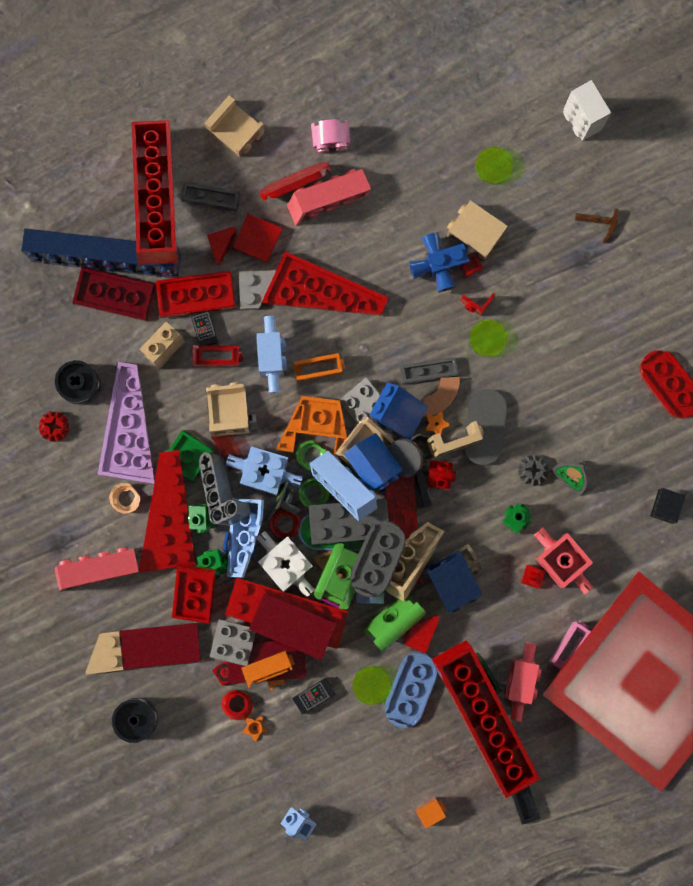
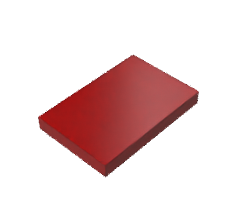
(193, 593)

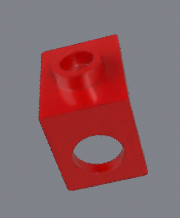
(473, 307)

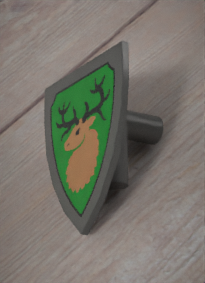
(572, 475)
(286, 504)

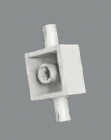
(298, 564)

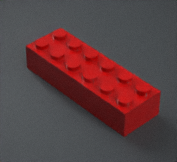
(248, 595)

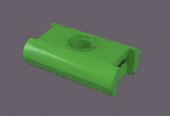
(330, 584)
(394, 622)

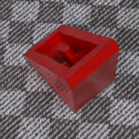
(220, 243)

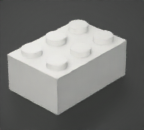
(586, 110)

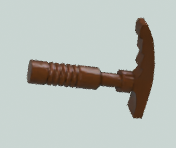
(595, 219)

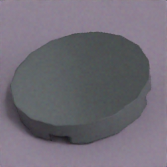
(407, 456)

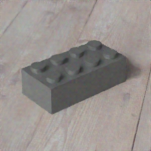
(336, 524)

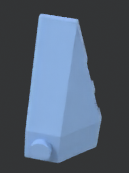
(243, 538)

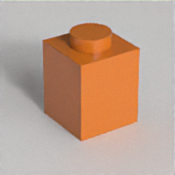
(431, 812)

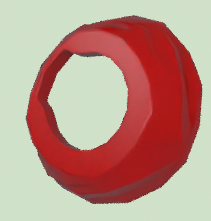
(273, 523)
(239, 715)

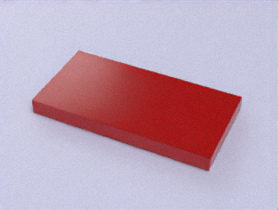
(195, 294)

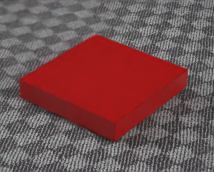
(257, 238)

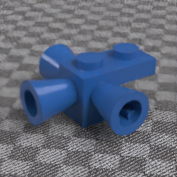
(439, 261)

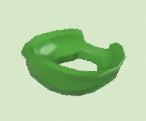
(301, 452)
(302, 492)

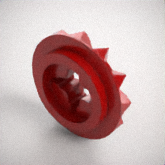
(57, 434)

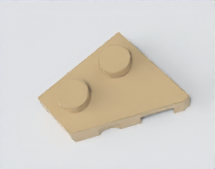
(106, 654)

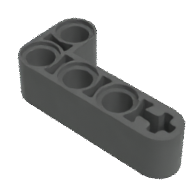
(218, 492)

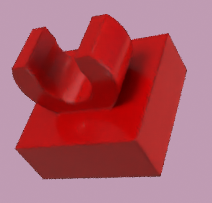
(532, 576)

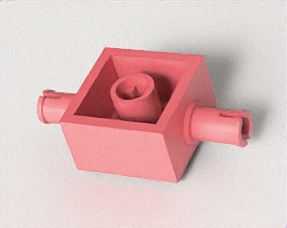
(576, 560)
(522, 681)

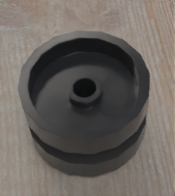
(66, 381)
(145, 714)

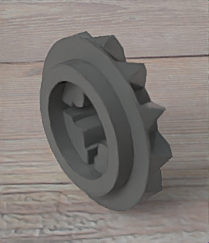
(526, 476)

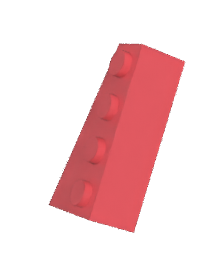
(328, 195)
(96, 569)

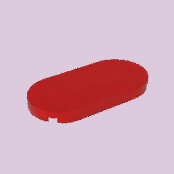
(295, 181)
(668, 383)

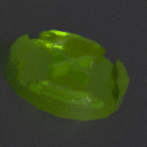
(493, 165)
(488, 338)
(371, 685)

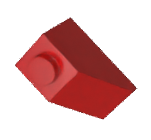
(420, 634)

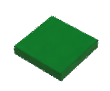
(190, 453)

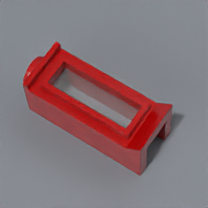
(216, 356)

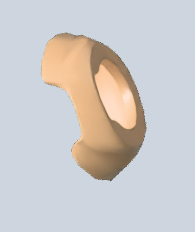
(114, 498)

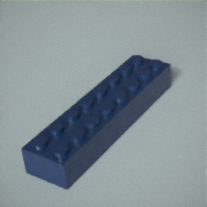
(90, 252)

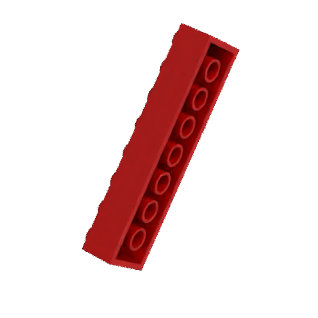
(154, 192)
(485, 718)

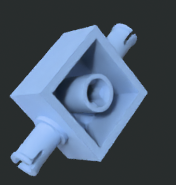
(270, 357)
(258, 460)

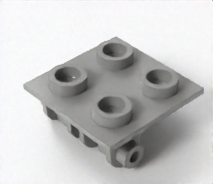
(360, 400)
(232, 642)

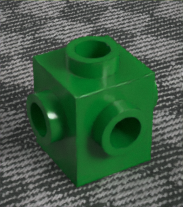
(199, 518)
(510, 520)
(214, 560)

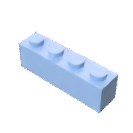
(344, 485)

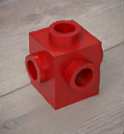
(440, 474)

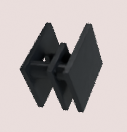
(667, 505)

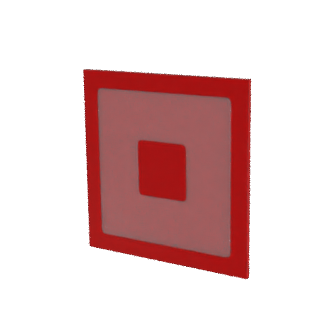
(635, 682)

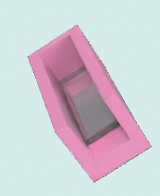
(569, 644)

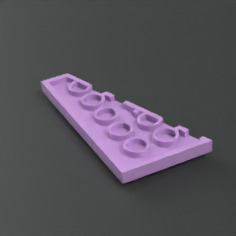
(126, 438)

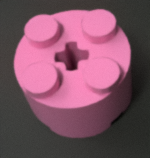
(331, 135)

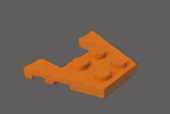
(316, 418)

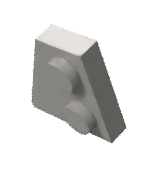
(253, 288)

